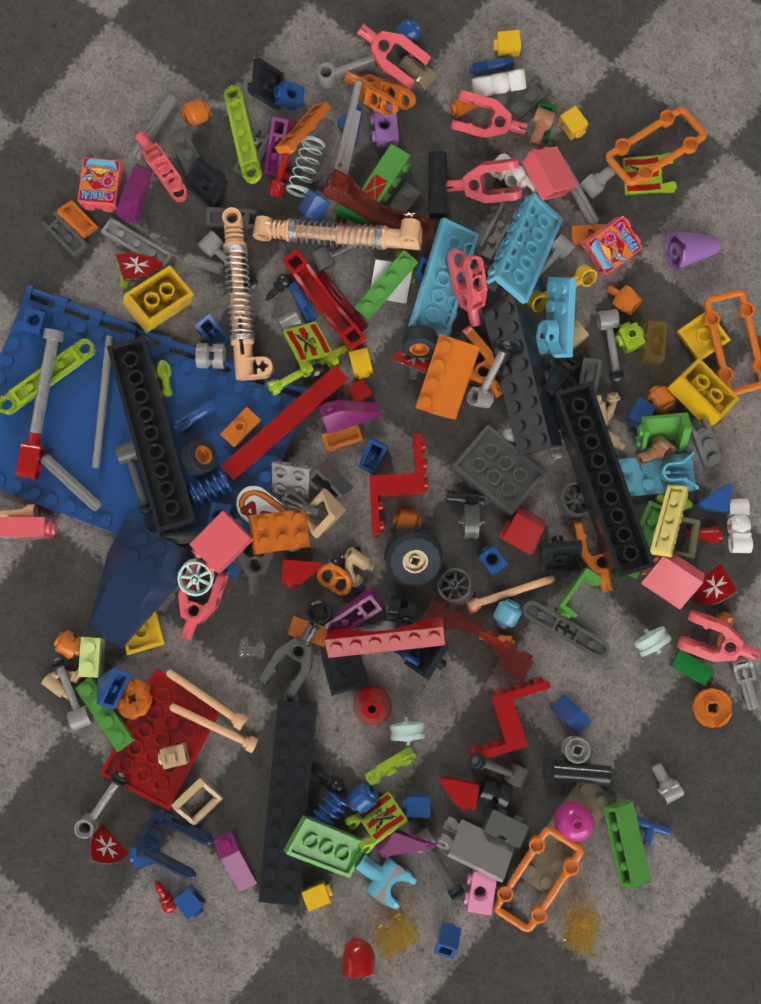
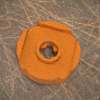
(143, 699)
(723, 708)

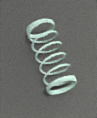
(312, 147)

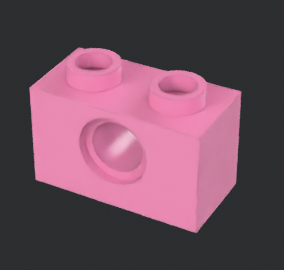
(479, 903)

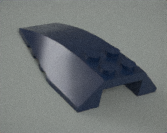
(135, 581)

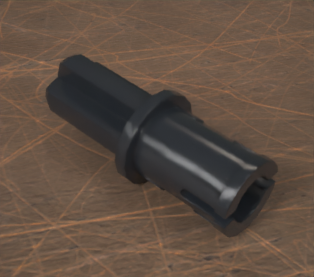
(465, 498)

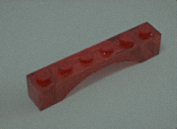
(348, 194)
(513, 661)

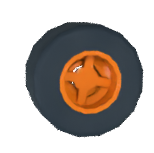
(419, 341)
(198, 457)

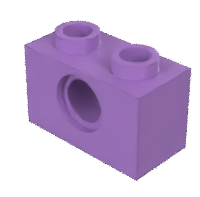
(387, 136)

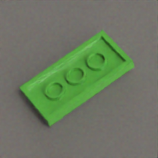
(324, 846)

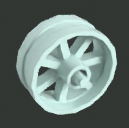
(195, 577)
(652, 641)
(407, 731)

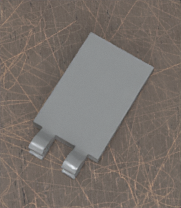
(477, 848)

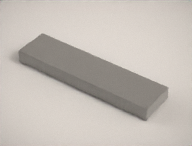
(497, 229)
(135, 242)

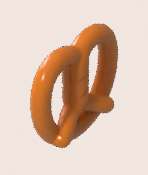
(334, 579)

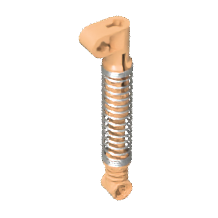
(381, 237)
(239, 302)

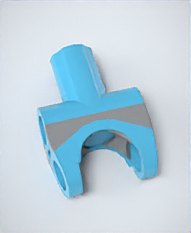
(384, 877)

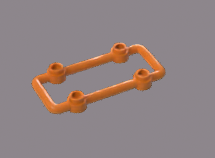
(665, 120)
(712, 318)
(538, 912)

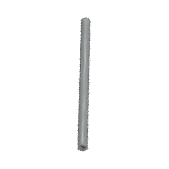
(102, 405)

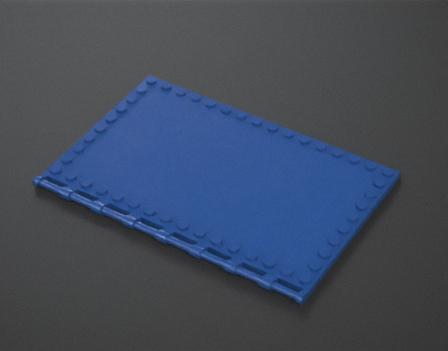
(73, 413)

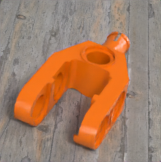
(379, 88)
(488, 360)
(591, 561)

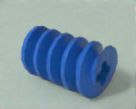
(209, 487)
(330, 810)

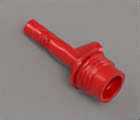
(276, 186)

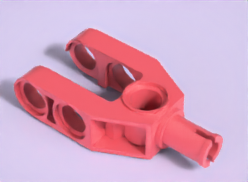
(380, 56)
(497, 110)
(161, 166)
(480, 193)
(467, 295)
(206, 610)
(719, 653)

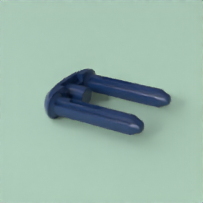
(163, 860)

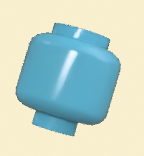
(507, 614)

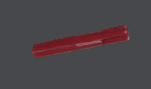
(342, 300)

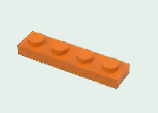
(302, 128)

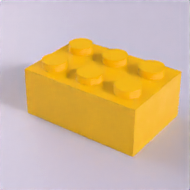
(157, 299)
(703, 392)

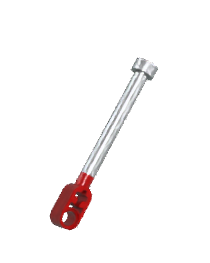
(31, 450)

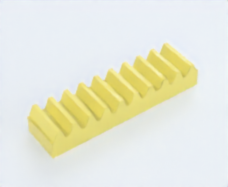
(669, 520)

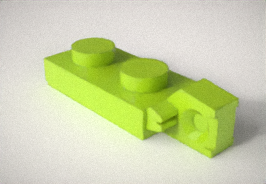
(390, 766)

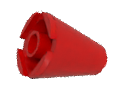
(372, 696)

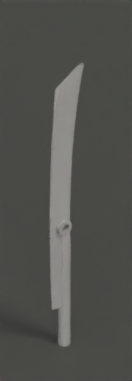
(343, 159)

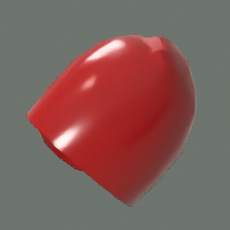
(358, 959)

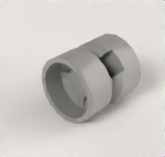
(203, 355)
(575, 749)

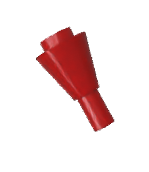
(709, 534)

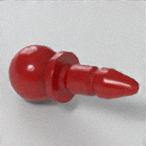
(165, 898)

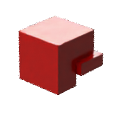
(523, 530)

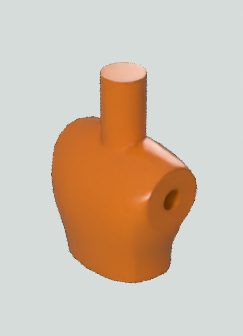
(625, 300)

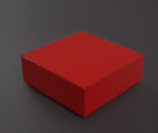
(359, 390)

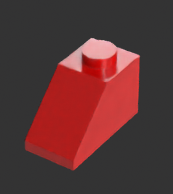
(298, 572)
(462, 792)

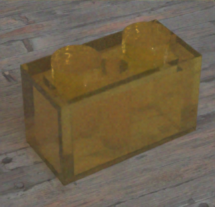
(655, 347)
(581, 929)
(396, 935)

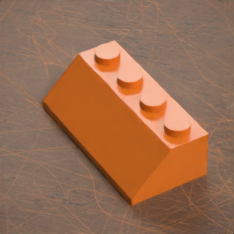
(447, 377)

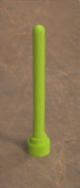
(276, 386)

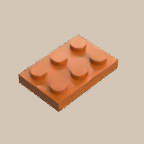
(279, 531)

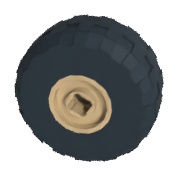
(413, 556)

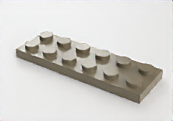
(548, 865)

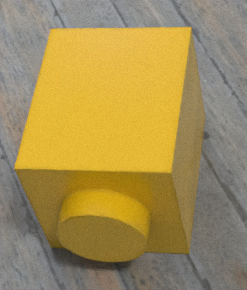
(507, 43)
(573, 123)
(361, 363)
(317, 895)

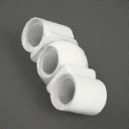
(499, 83)
(516, 178)
(739, 526)

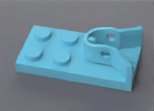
(559, 321)
(658, 474)

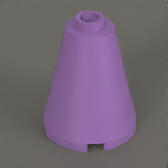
(689, 248)

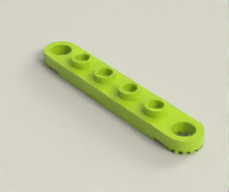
(242, 134)
(63, 365)

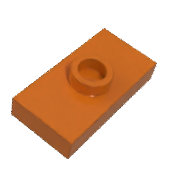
(77, 219)
(582, 232)
(240, 427)
(342, 438)
(298, 627)

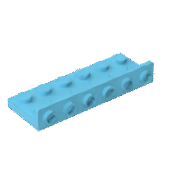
(525, 247)
(436, 299)

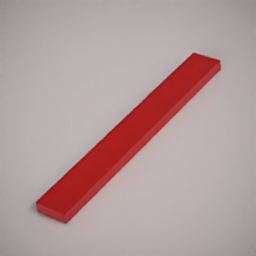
(285, 422)

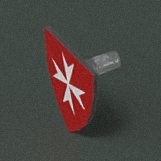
(136, 266)
(415, 364)
(715, 587)
(105, 847)

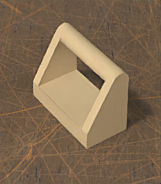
(334, 510)
(201, 782)

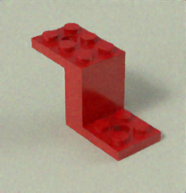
(398, 484)
(507, 718)

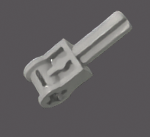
(743, 674)

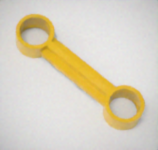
(580, 272)

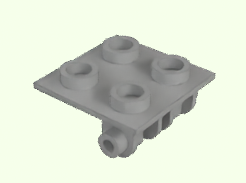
(290, 478)

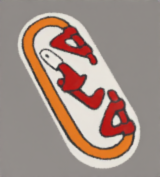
(255, 501)

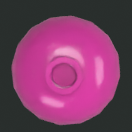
(574, 821)

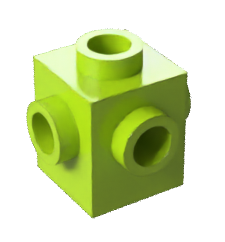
(630, 337)

